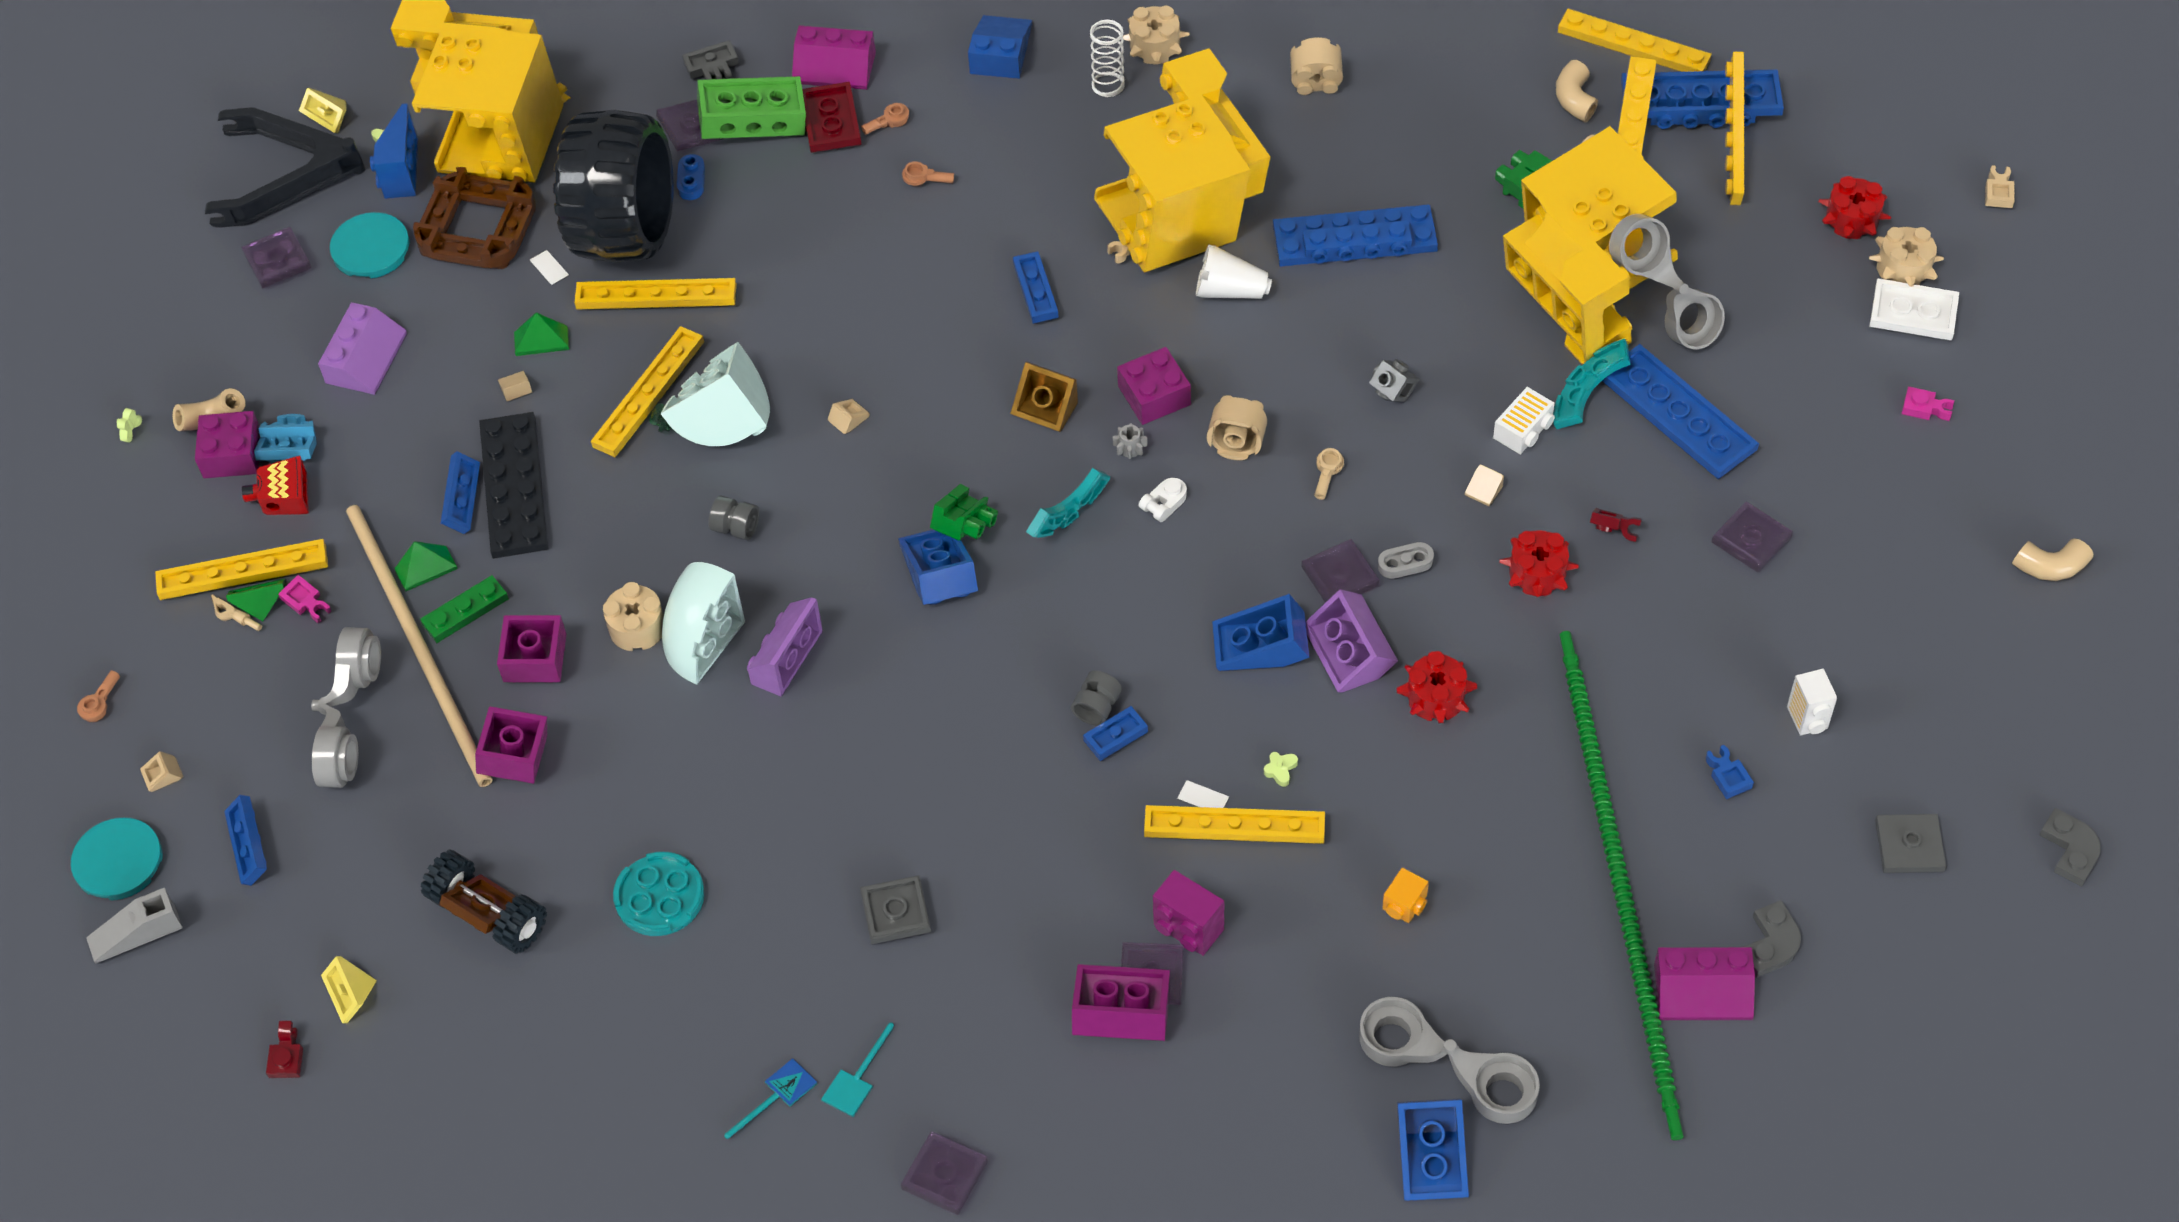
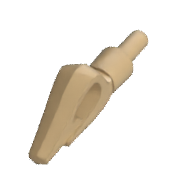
(233, 613)

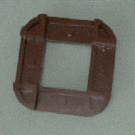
(497, 248)

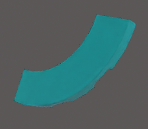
(1583, 380)
(1067, 511)

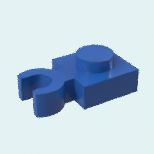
(1728, 775)

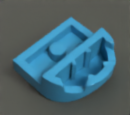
(286, 439)

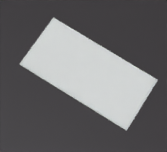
(549, 267)
(1202, 796)

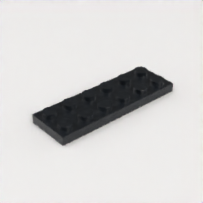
(513, 485)

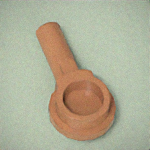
(894, 116)
(917, 174)
(93, 707)

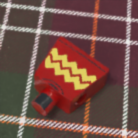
(280, 488)

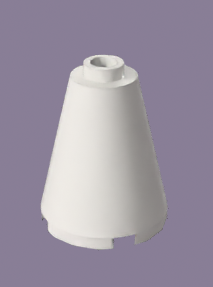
(1230, 277)

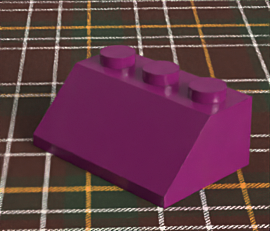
(833, 56)
(1705, 983)
(1120, 1002)

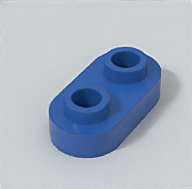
(690, 177)

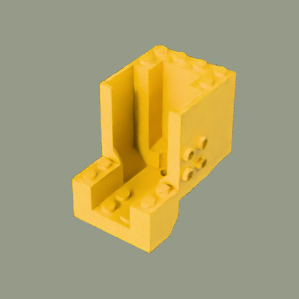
(493, 81)
(1185, 169)
(1567, 232)

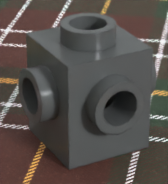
(1393, 380)

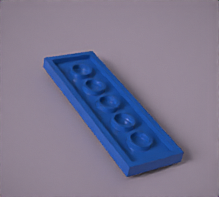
(1681, 413)

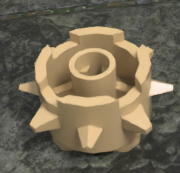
(1154, 34)
(1906, 255)

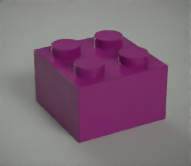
(1154, 385)
(227, 444)
(531, 648)
(511, 745)
(1188, 913)

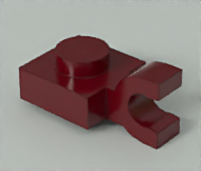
(1608, 521)
(285, 1057)

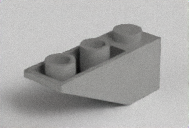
(135, 925)

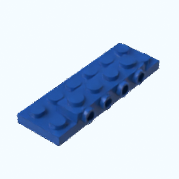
(1700, 97)
(1355, 235)

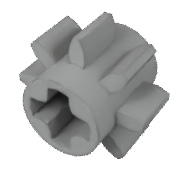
(1130, 441)

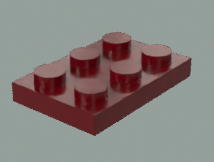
(831, 117)

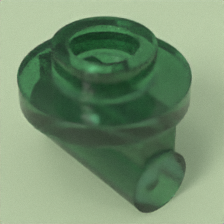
(657, 419)

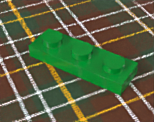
(464, 609)

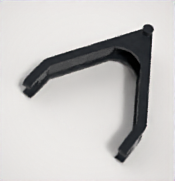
(331, 161)

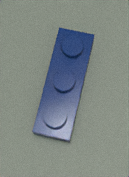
(1035, 287)
(460, 492)
(245, 840)

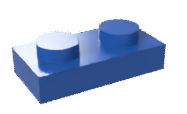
(1115, 733)

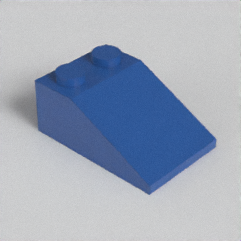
(999, 46)
(397, 156)
(938, 566)
(1262, 636)
(1432, 1149)

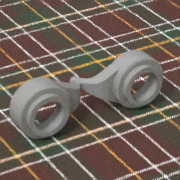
(1656, 263)
(334, 746)
(1473, 1070)

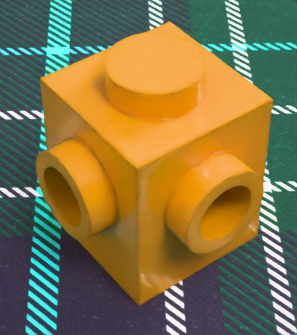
(1405, 896)

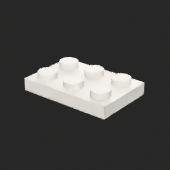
(1914, 309)

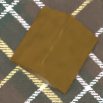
(1045, 397)

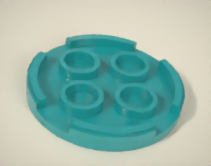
(369, 245)
(116, 858)
(658, 894)

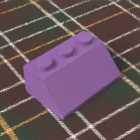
(361, 349)
(1349, 641)
(786, 646)

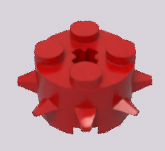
(1855, 207)
(1539, 562)
(1437, 687)

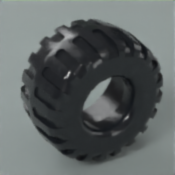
(613, 186)

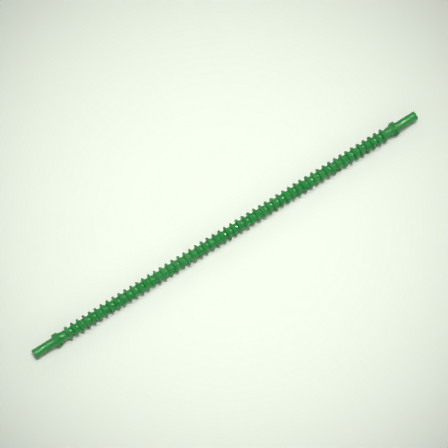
(1621, 887)

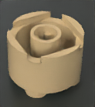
(1316, 66)
(1237, 427)
(634, 617)

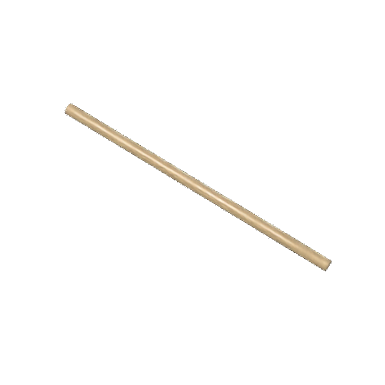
(416, 641)

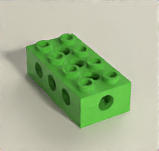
(751, 107)

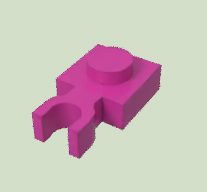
(1922, 404)
(302, 597)

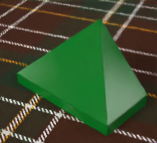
(541, 335)
(423, 564)
(257, 599)

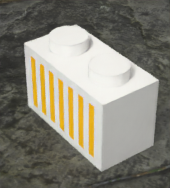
(1524, 420)
(1811, 702)

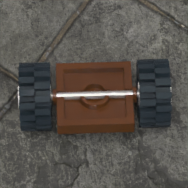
(483, 902)

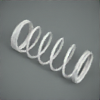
(1120, 77)

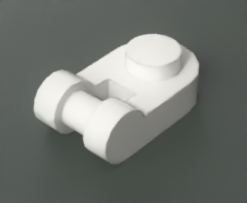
(1170, 492)

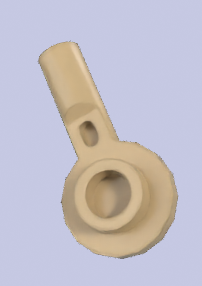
(1329, 463)

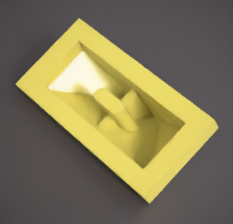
(323, 109)
(347, 987)

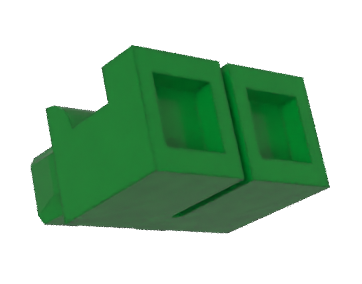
(1524, 166)
(962, 514)

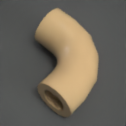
(1570, 93)
(186, 415)
(2055, 565)

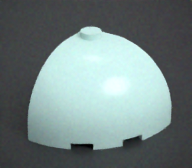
(720, 403)
(700, 619)

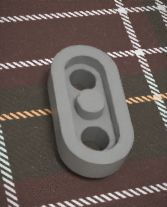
(1404, 560)

